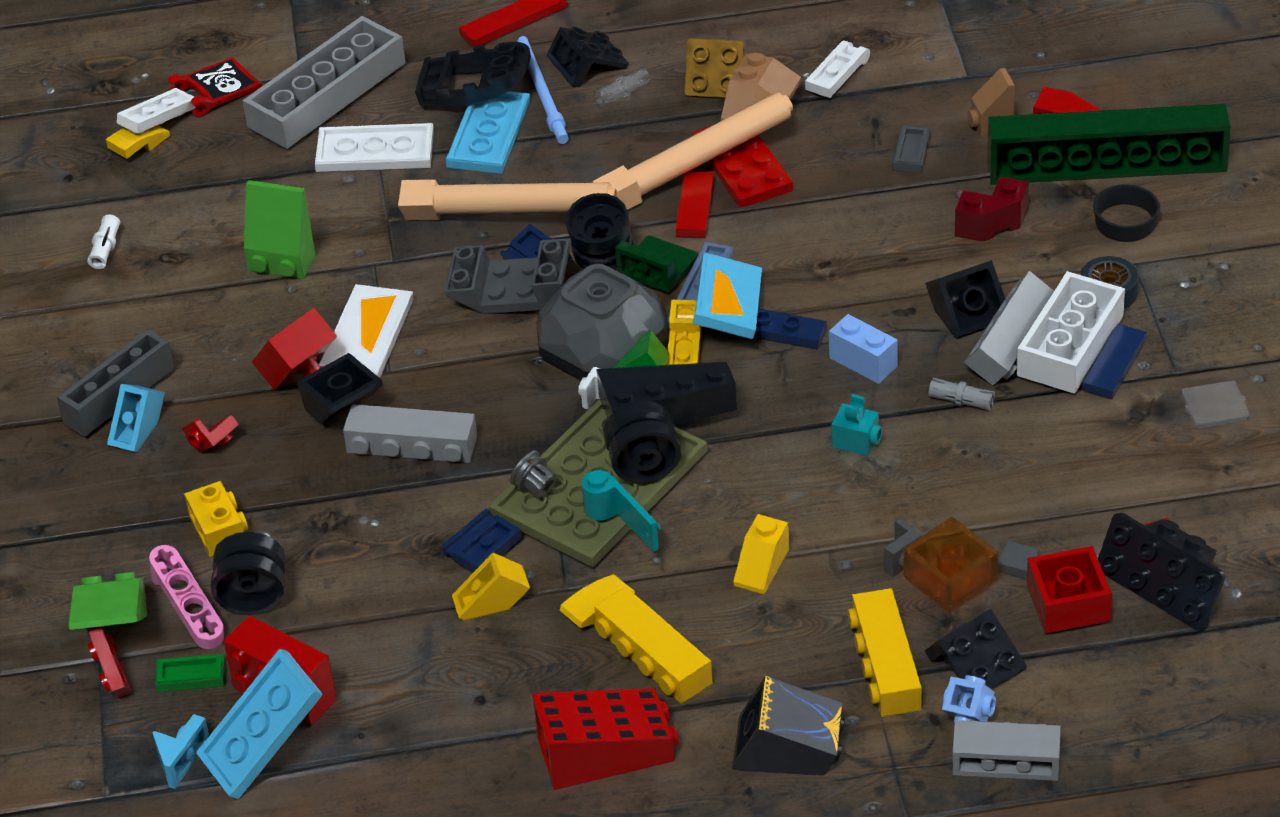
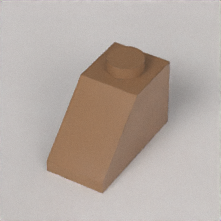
(992, 99)

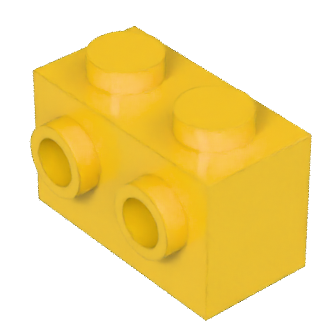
(214, 514)

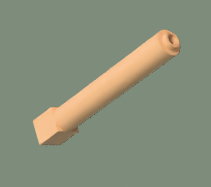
(697, 149)
(428, 200)

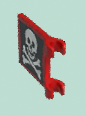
(216, 84)

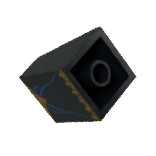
(788, 731)

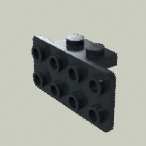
(1163, 567)

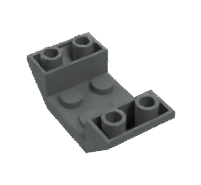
(509, 283)

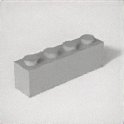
(998, 345)
(410, 433)

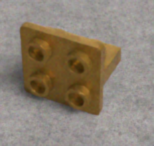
(711, 66)

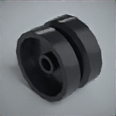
(641, 442)
(248, 573)

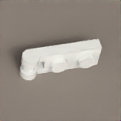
(836, 69)

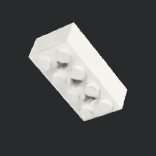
(1070, 332)

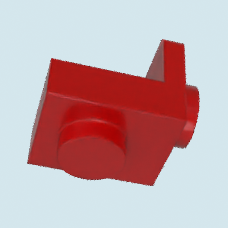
(203, 439)

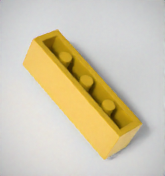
(653, 645)
(885, 652)

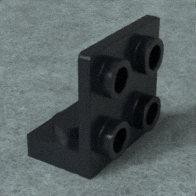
(576, 50)
(980, 651)

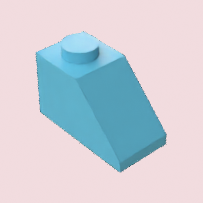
(134, 416)

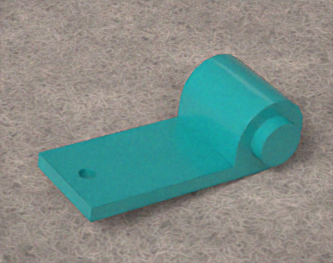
(607, 497)

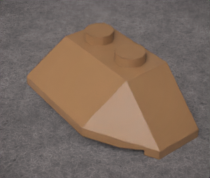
(755, 80)

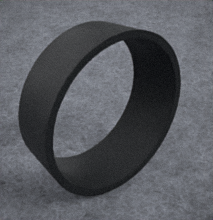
(1130, 195)

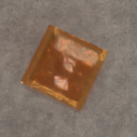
(950, 564)

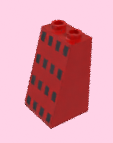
(602, 733)

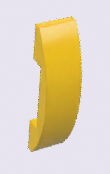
(684, 334)

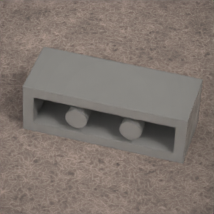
(1006, 750)

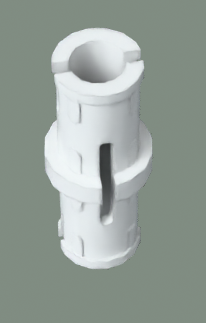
(100, 253)

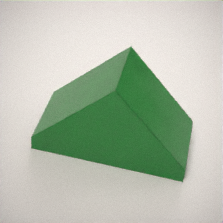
(646, 352)

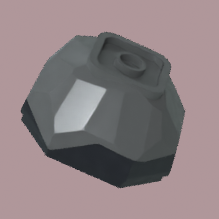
(597, 320)

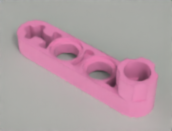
(168, 557)

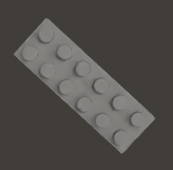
(324, 82)

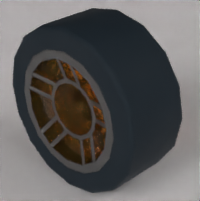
(1115, 272)

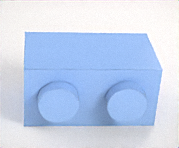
(863, 348)

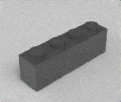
(96, 394)

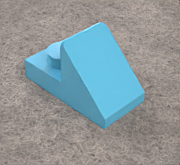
(180, 753)

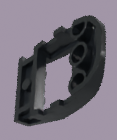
(501, 72)

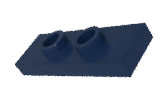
(790, 328)

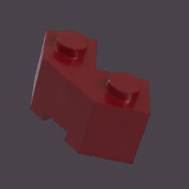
(983, 215)

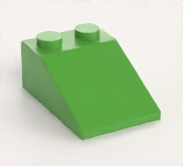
(277, 230)
(108, 602)

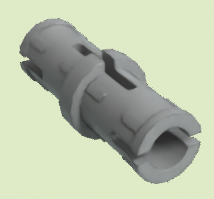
(961, 394)

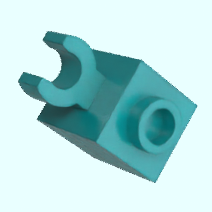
(856, 427)

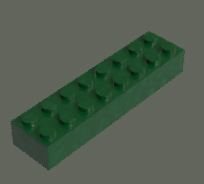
(1109, 143)

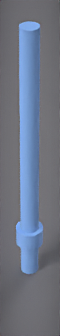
(554, 119)

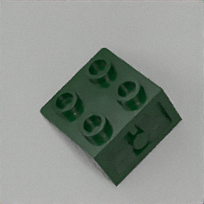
(654, 262)

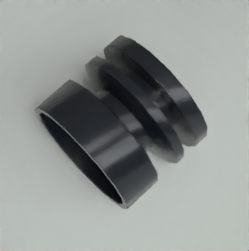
(596, 227)

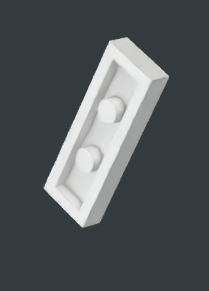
(155, 111)

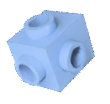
(969, 691)

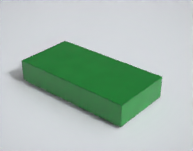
(190, 673)

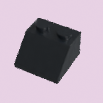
(967, 298)
(337, 387)

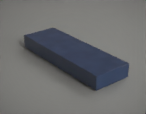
(1114, 361)

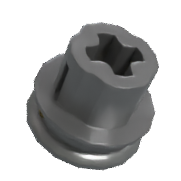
(533, 475)

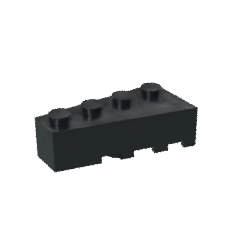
(683, 389)

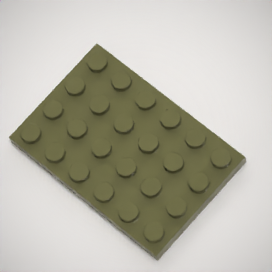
(560, 515)

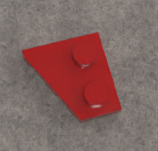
(103, 650)

